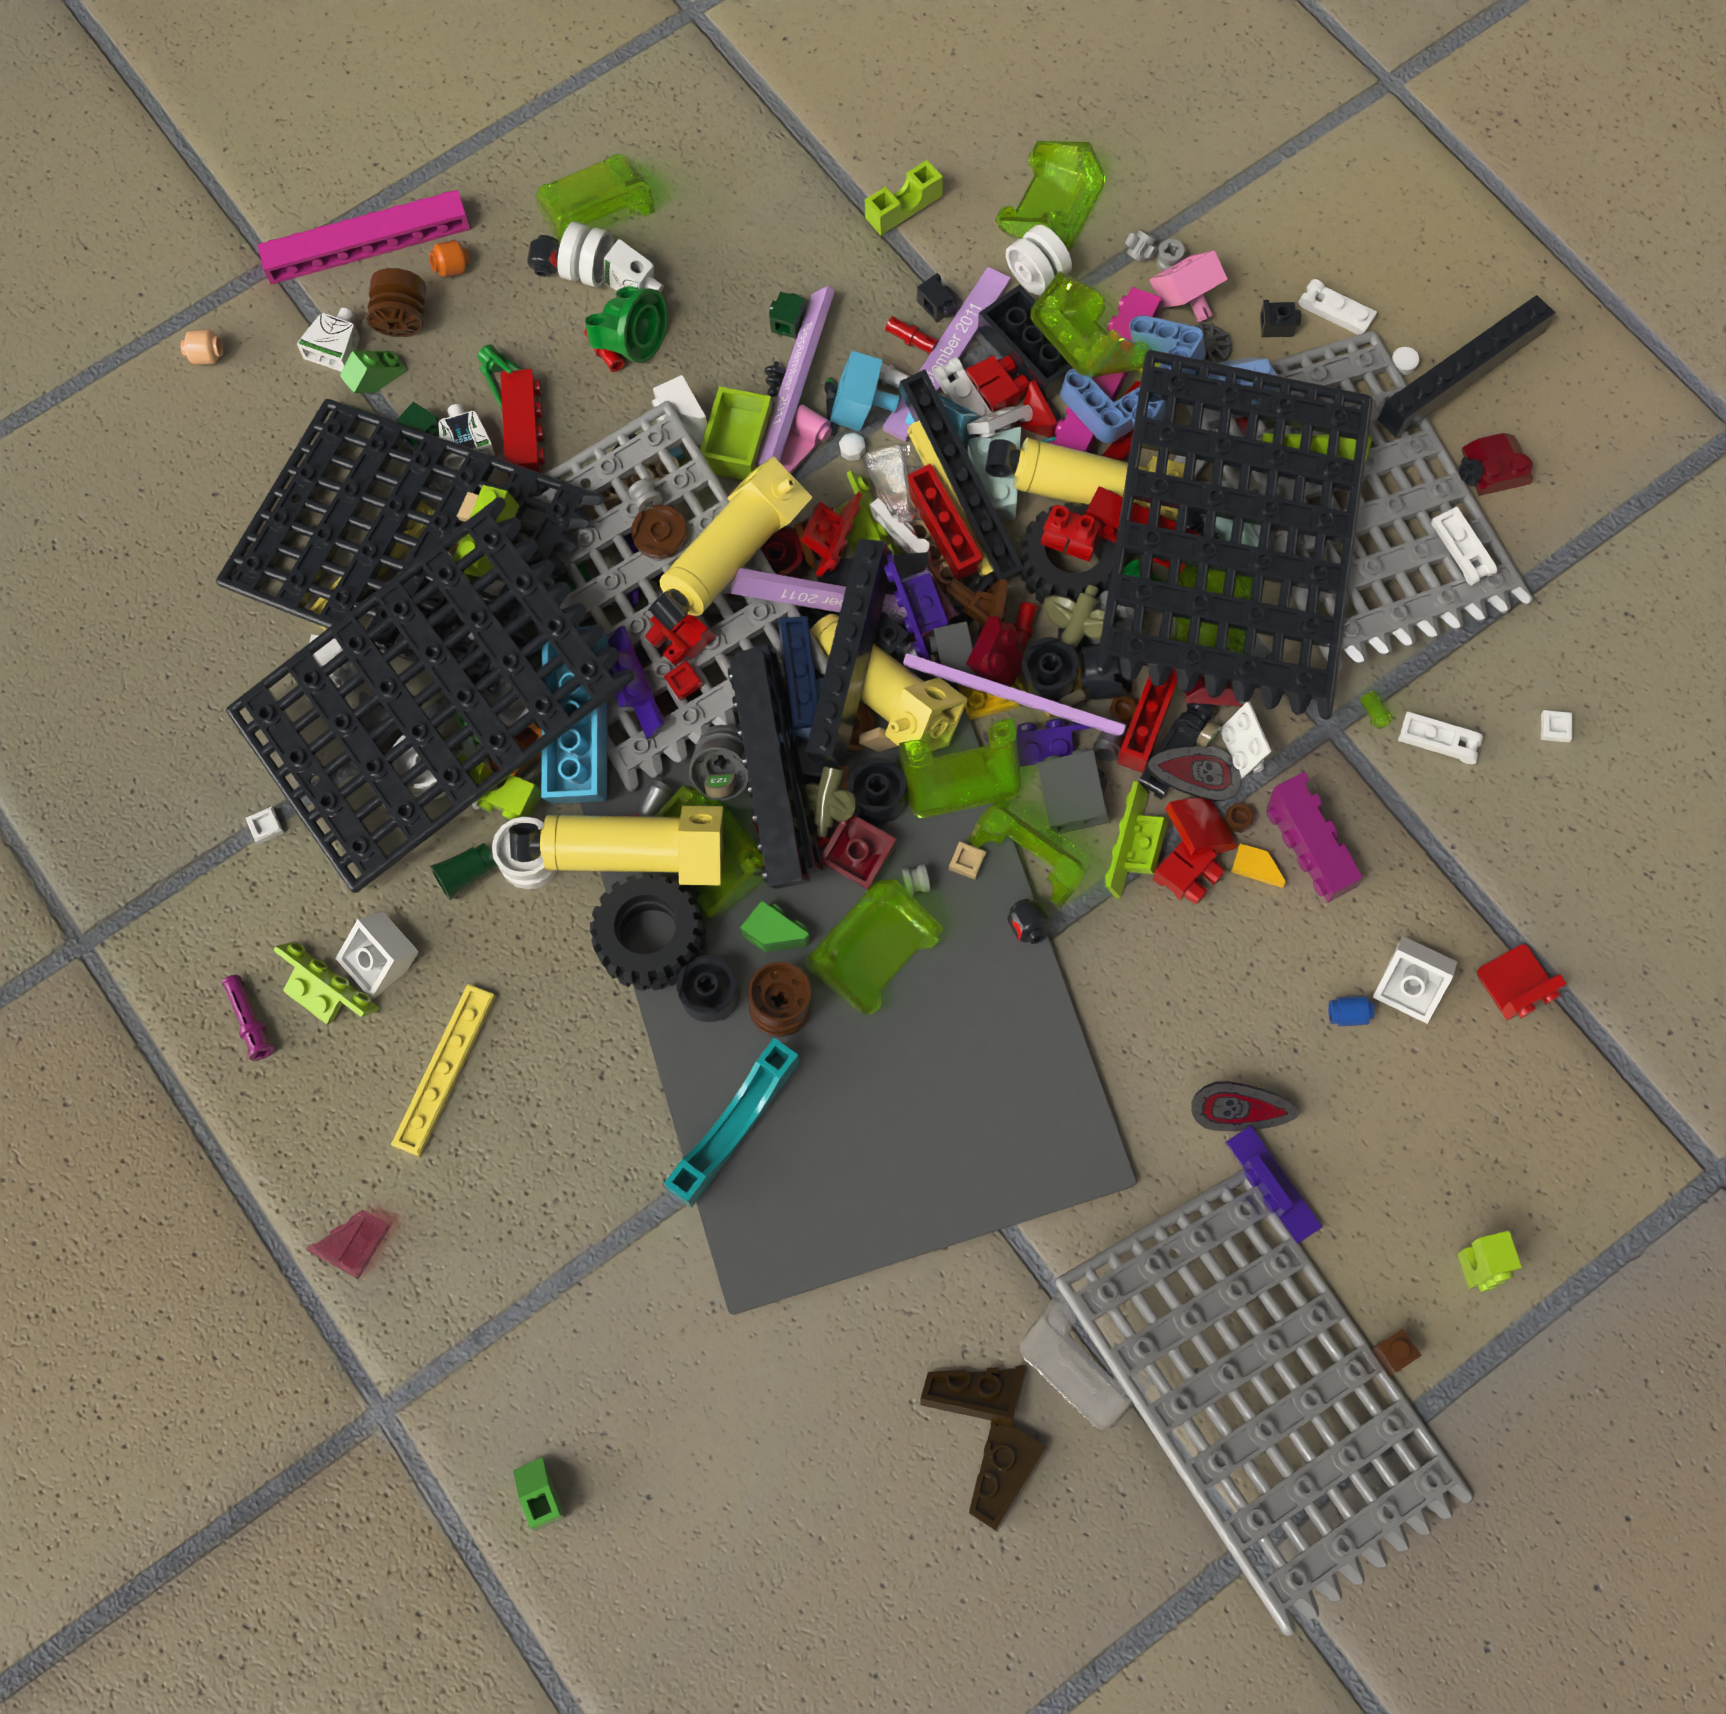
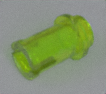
(1379, 716)

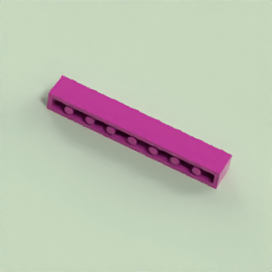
(363, 237)
(1072, 431)

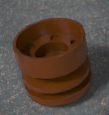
(396, 302)
(779, 983)

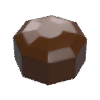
(1123, 709)
(1239, 817)

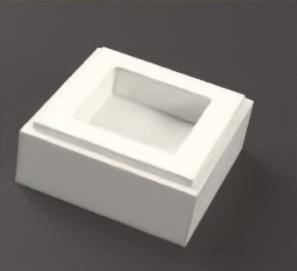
(1556, 726)
(264, 825)

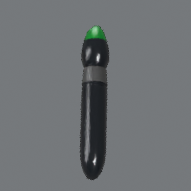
(830, 390)

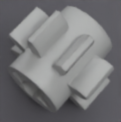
(1141, 245)

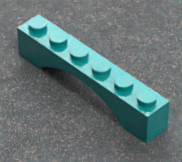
(715, 1148)

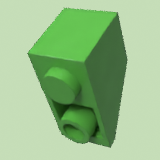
(371, 370)
(772, 930)
(538, 1495)

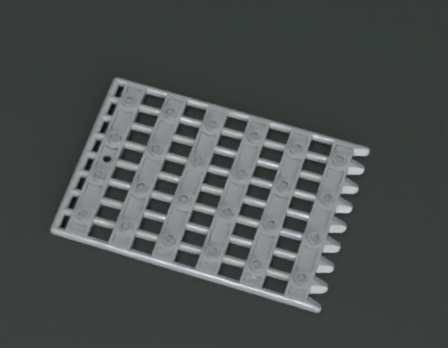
(1396, 562)
(636, 570)
(1276, 1505)

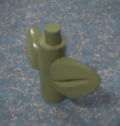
(1076, 617)
(828, 801)

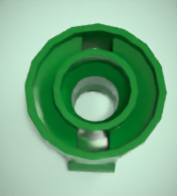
(630, 324)

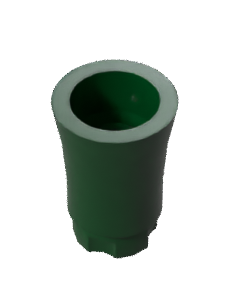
(463, 869)

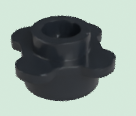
(1470, 471)

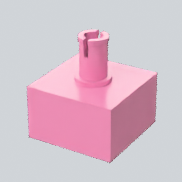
(1188, 281)

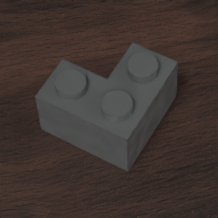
(951, 647)

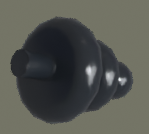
(775, 374)

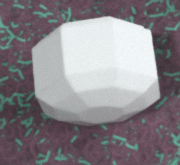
(852, 446)

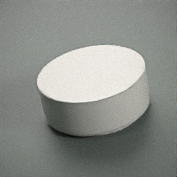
(1406, 360)

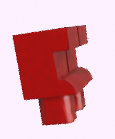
(994, 383)
(1066, 526)
(687, 638)
(1183, 871)

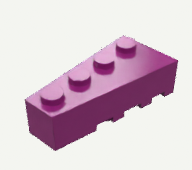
(1312, 838)

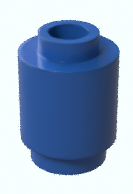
(1350, 1011)

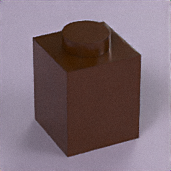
(1396, 1352)

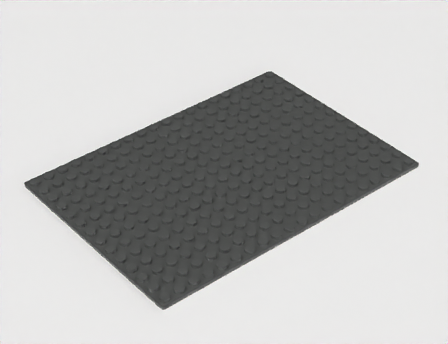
(900, 1124)

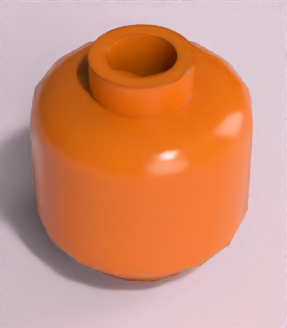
(449, 258)

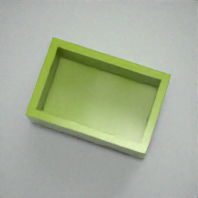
(736, 432)

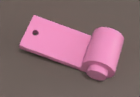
(804, 436)

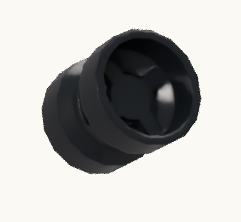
(1196, 715)

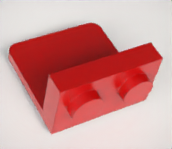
(1519, 982)

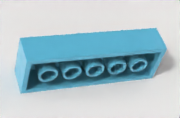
(576, 761)

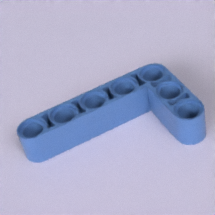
(1167, 338)
(1096, 410)

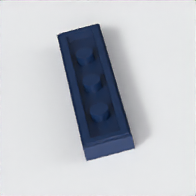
(799, 670)

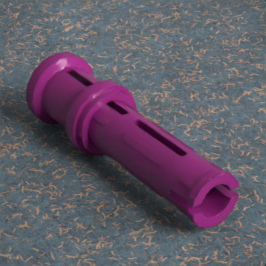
(251, 1028)

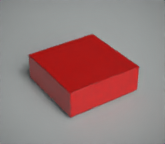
(683, 680)

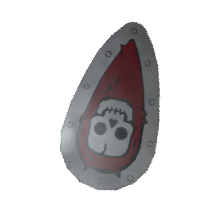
(1197, 772)
(1240, 1105)

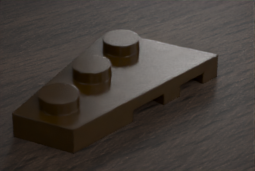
(982, 1395)
(1004, 1472)

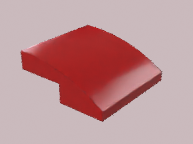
(1200, 826)

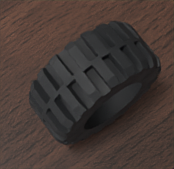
(1048, 580)
(632, 899)

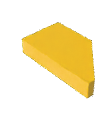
(1257, 865)

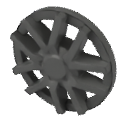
(1211, 344)

